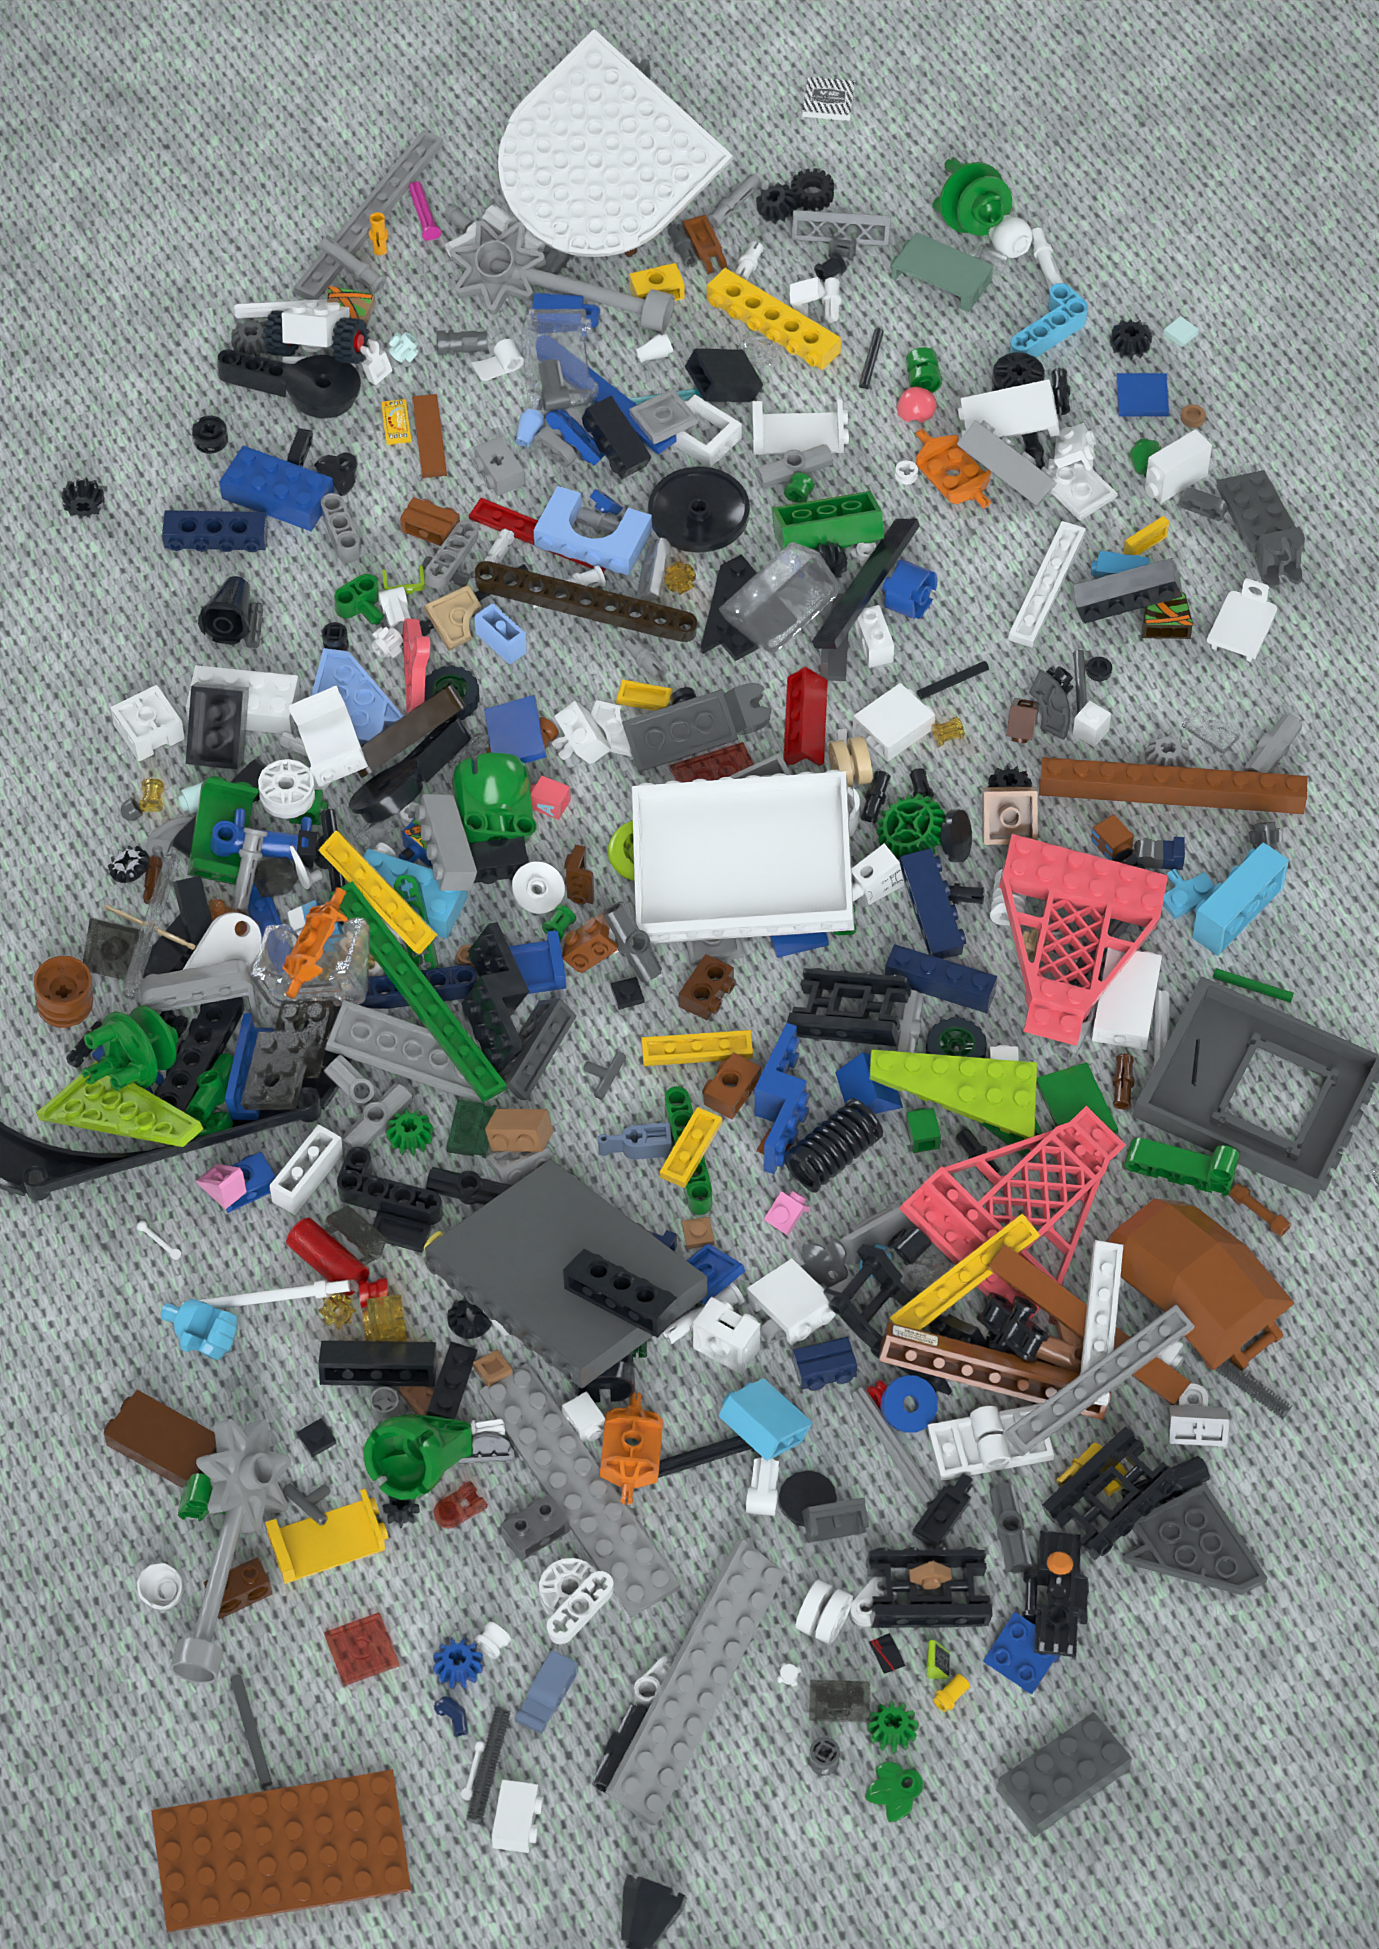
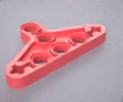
(416, 656)

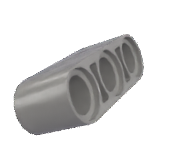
(340, 528)

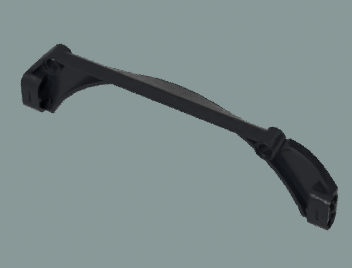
(43, 1168)

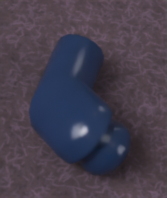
(455, 1711)

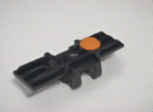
(1066, 1590)

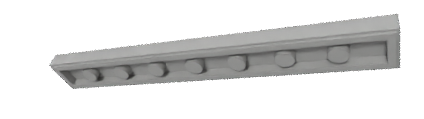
(1098, 1380)

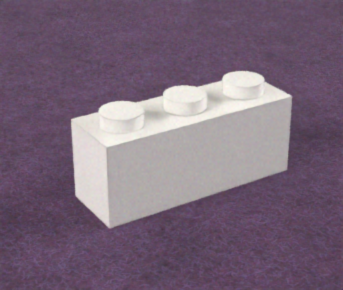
(306, 1169)

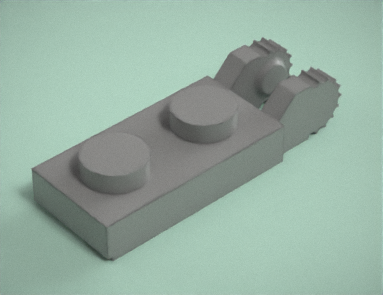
(653, 570)

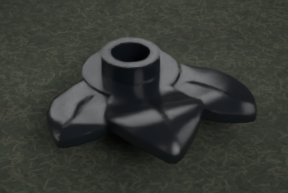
(342, 476)

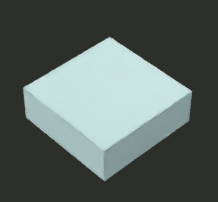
(1181, 331)

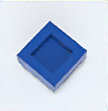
(605, 503)

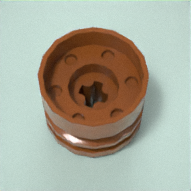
(63, 978)

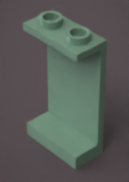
(944, 268)

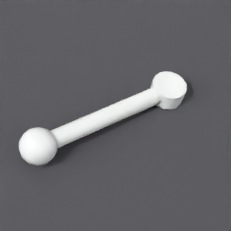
(175, 1254)
(467, 1792)

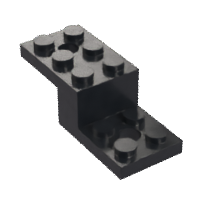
(495, 997)

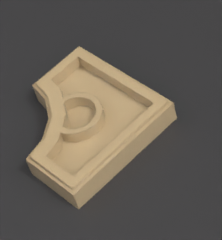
(452, 616)

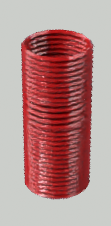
(313, 1242)

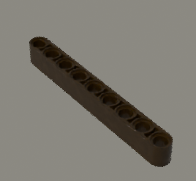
(576, 592)

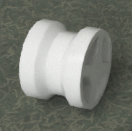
(492, 1640)

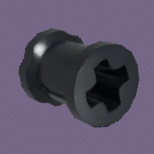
(830, 267)

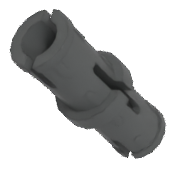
(683, 245)

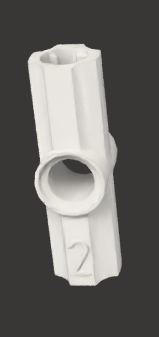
(501, 221)

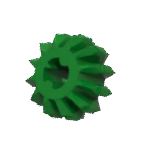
(402, 1139)
(890, 1735)

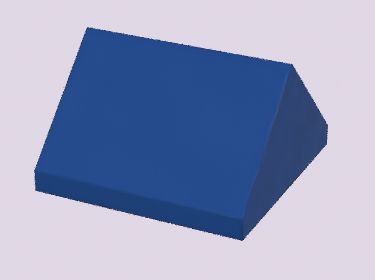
(855, 1084)

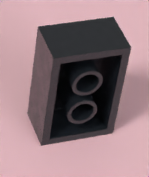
(217, 725)

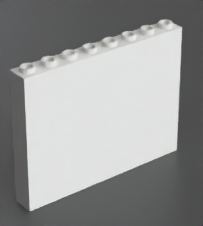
(743, 857)

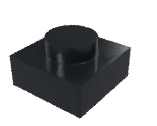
(627, 993)
(316, 1437)

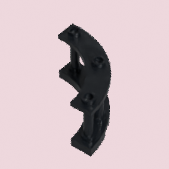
(880, 1266)

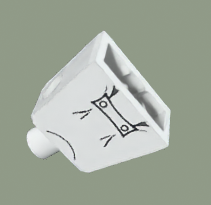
(876, 875)

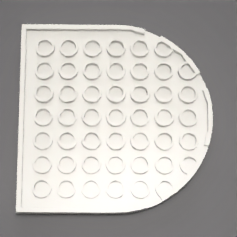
(602, 155)

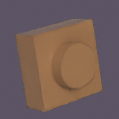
(698, 1232)
(492, 1368)
(930, 1575)

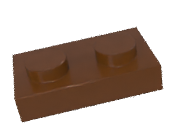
(579, 880)

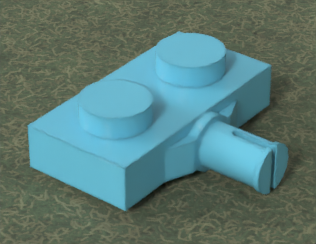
(1186, 893)

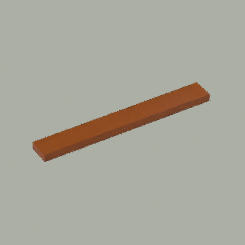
(1072, 1314)

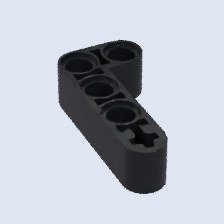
(428, 1202)

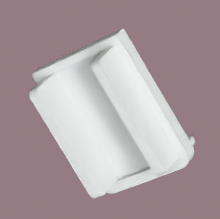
(1243, 621)

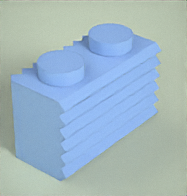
(501, 633)

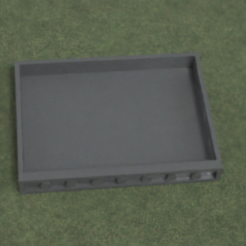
(513, 1262)

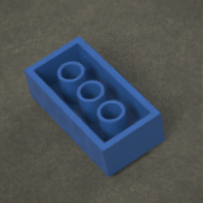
(275, 488)

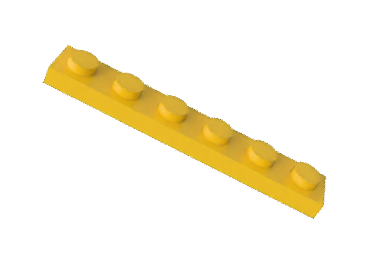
(378, 892)
(964, 1276)

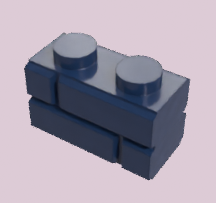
(824, 1364)

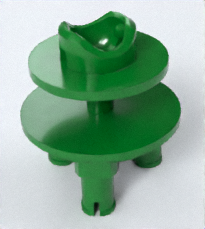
(973, 197)
(132, 1047)

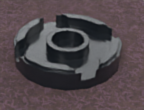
(956, 835)
(804, 1491)

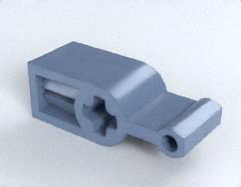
(651, 1140)
(547, 1691)

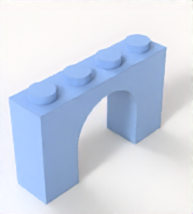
(614, 552)

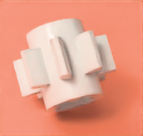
(387, 642)

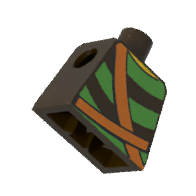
(1168, 620)

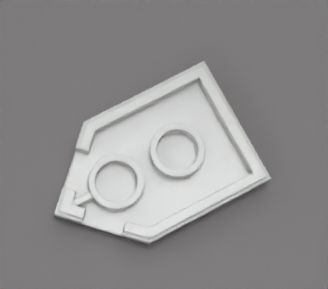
(1080, 489)

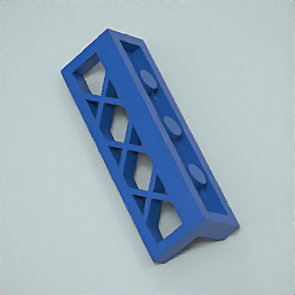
(240, 1069)

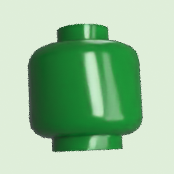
(1141, 452)

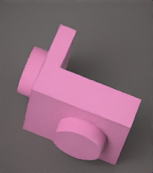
(787, 1211)

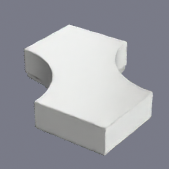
(610, 723)

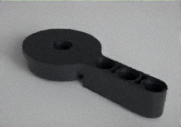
(315, 383)
(402, 783)

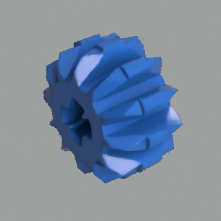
(458, 1673)

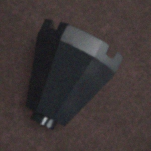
(648, 1912)

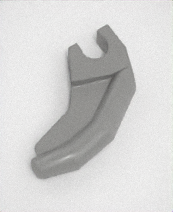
(164, 835)

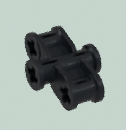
(1012, 1326)

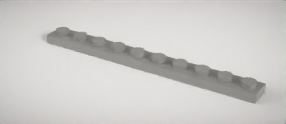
(380, 200)

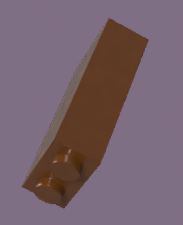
(159, 1438)

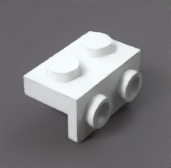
(1075, 445)

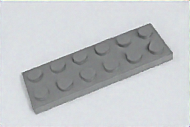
(396, 1048)

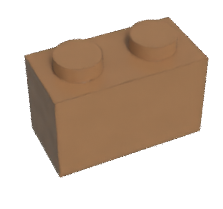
(519, 1130)

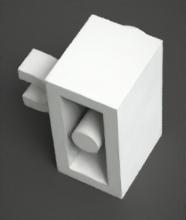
(580, 734)

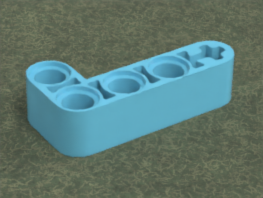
(1066, 317)

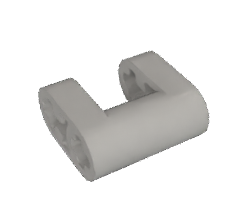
(553, 443)

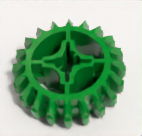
(918, 813)

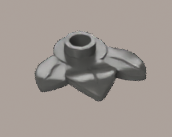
(821, 1260)

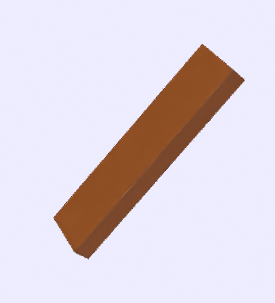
(429, 436)

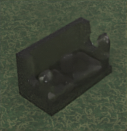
(358, 1232)

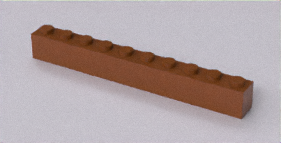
(1173, 785)

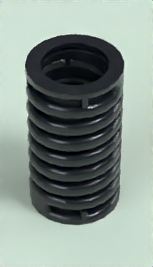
(826, 1138)

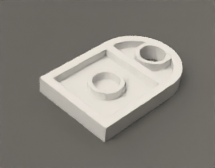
(223, 944)

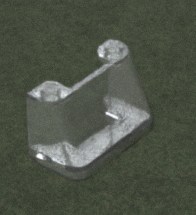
(561, 337)
(343, 965)

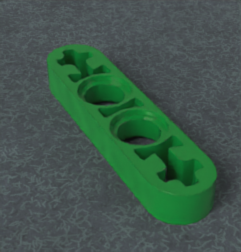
(416, 892)

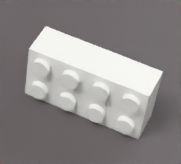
(268, 695)

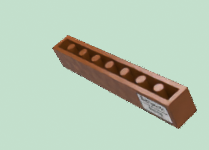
(977, 1366)

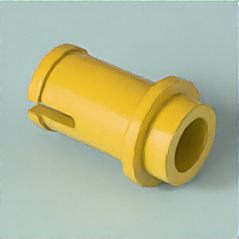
(945, 1698)

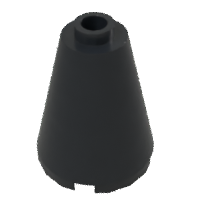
(227, 612)

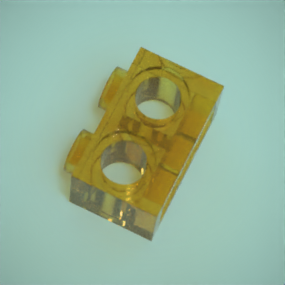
(384, 1319)

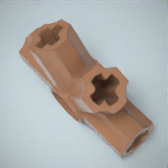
(1063, 1350)

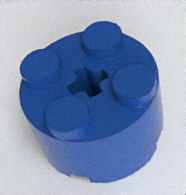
(909, 589)

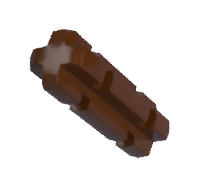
(151, 877)

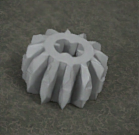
(1167, 751)

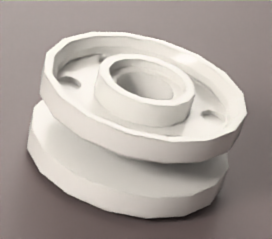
(282, 801)
(558, 1578)

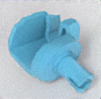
(202, 1327)

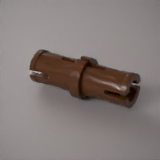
(1123, 1072)

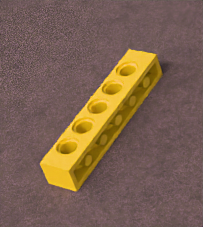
(773, 319)

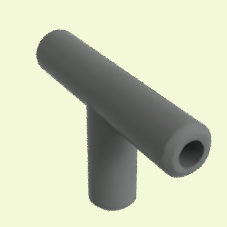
(607, 1075)
(308, 1503)

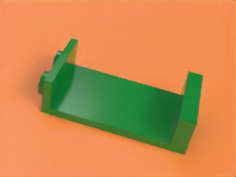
(217, 804)

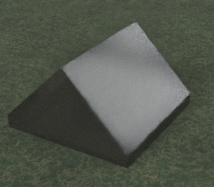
(109, 947)

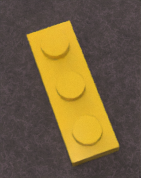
(690, 1147)

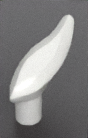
(305, 877)

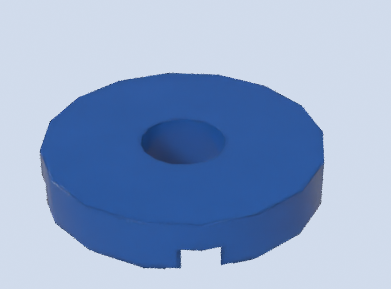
(925, 1404)

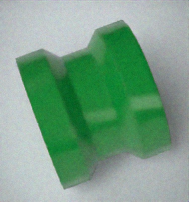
(799, 488)

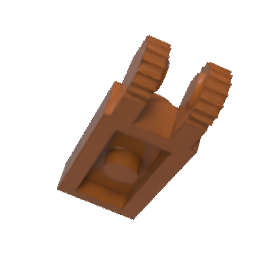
(704, 242)

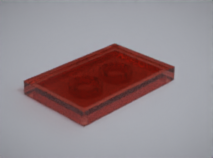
(713, 765)

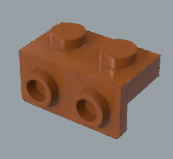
(588, 944)

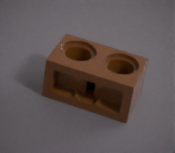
(702, 986)
(244, 1587)

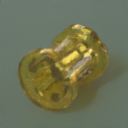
(948, 731)
(152, 793)

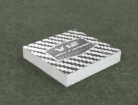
(828, 98)

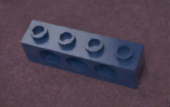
(214, 530)

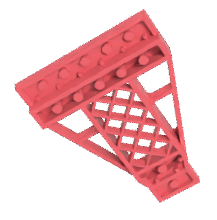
(1094, 888)
(961, 1223)

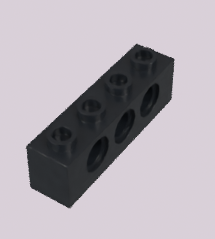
(620, 1293)

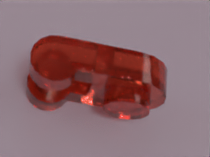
(450, 1513)

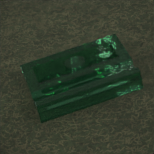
(468, 1129)

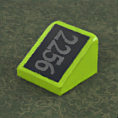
(937, 1661)

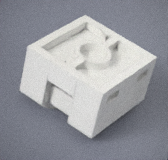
(147, 722)
(726, 1335)

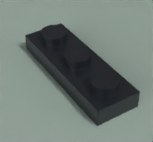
(452, 1381)

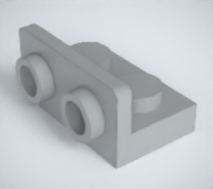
(514, 1165)

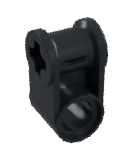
(909, 1244)

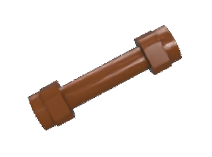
(1278, 1224)

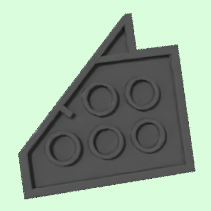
(1196, 1543)

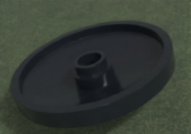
(699, 509)

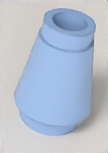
(529, 425)

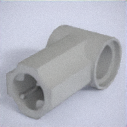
(347, 1079)

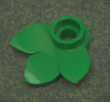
(890, 1791)

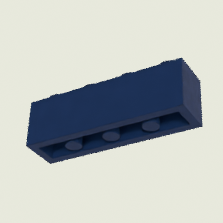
(932, 905)
(943, 978)

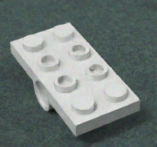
(979, 1444)

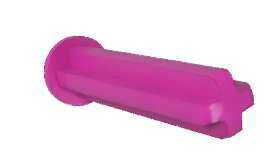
(430, 230)

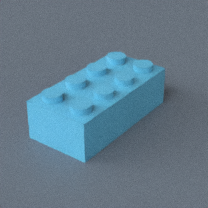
(1239, 898)
(441, 906)

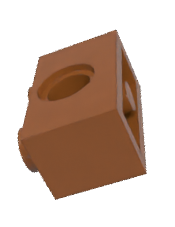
(734, 1071)

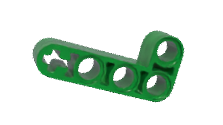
(1184, 1166)

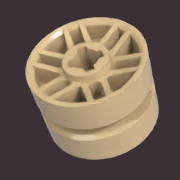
(853, 759)

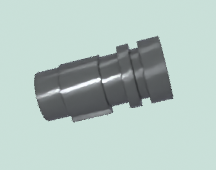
(460, 341)

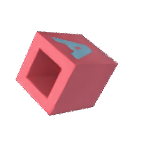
(550, 797)

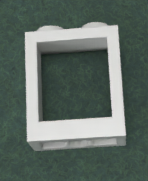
(718, 446)

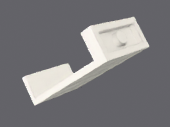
(1013, 410)
(798, 430)
(328, 736)
(1128, 1002)

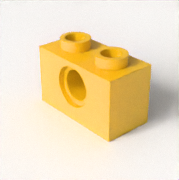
(661, 278)

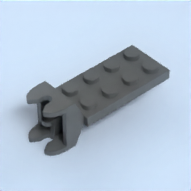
(1264, 526)
(695, 725)

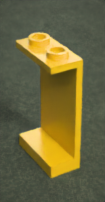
(312, 1548)

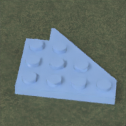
(364, 699)

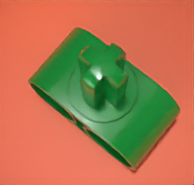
(359, 598)
(196, 1497)

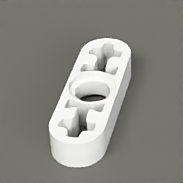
(600, 1597)

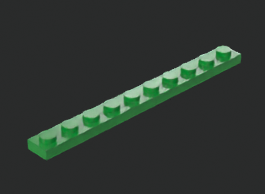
(424, 998)

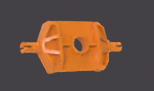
(944, 454)
(310, 943)
(627, 1464)

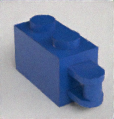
(555, 301)

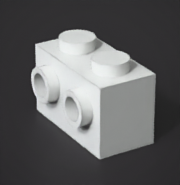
(516, 1816)

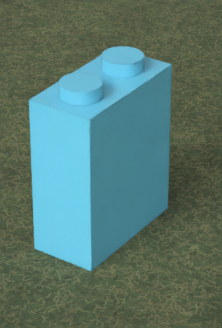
(764, 1419)

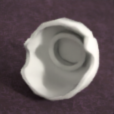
(163, 1578)

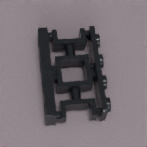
(847, 1025)
(1094, 1478)
(928, 1610)

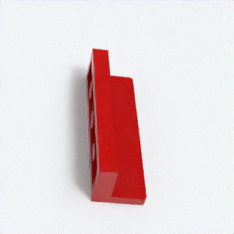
(805, 717)

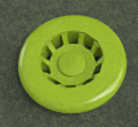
(618, 853)

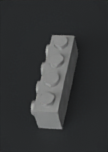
(1007, 463)
(446, 842)

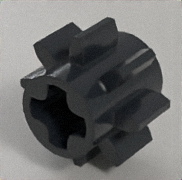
(1063, 678)
(400, 1516)

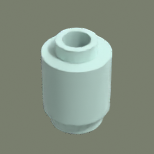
(189, 798)

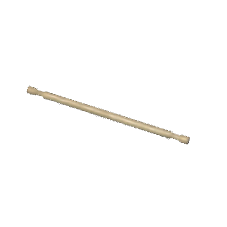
(140, 922)

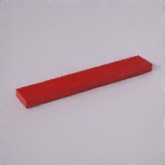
(502, 518)

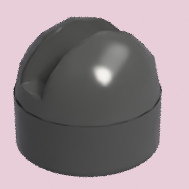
(130, 810)

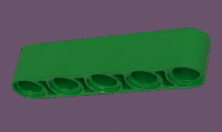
(679, 1116)

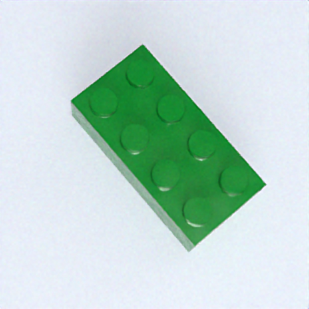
(835, 519)

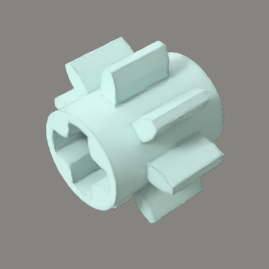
(403, 347)

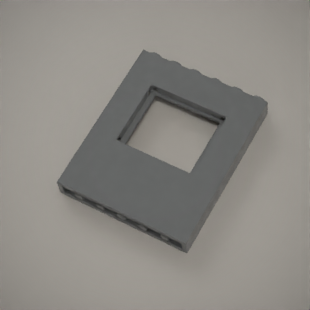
(1229, 1034)

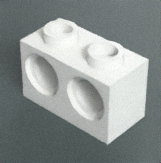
(874, 637)

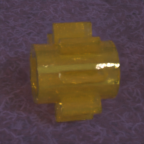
(680, 577)
(344, 1314)

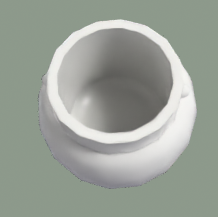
(1011, 236)

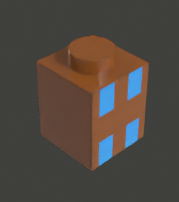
(1112, 837)

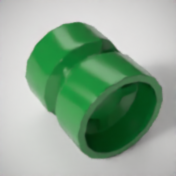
(924, 369)

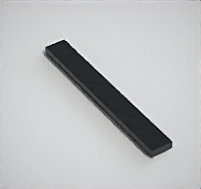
(865, 584)

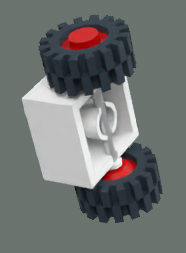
(316, 326)

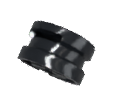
(210, 433)

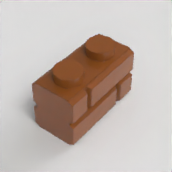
(428, 521)

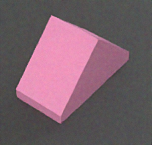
(223, 1184)

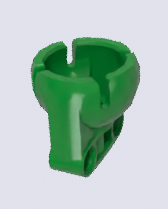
(495, 798)
(415, 1452)

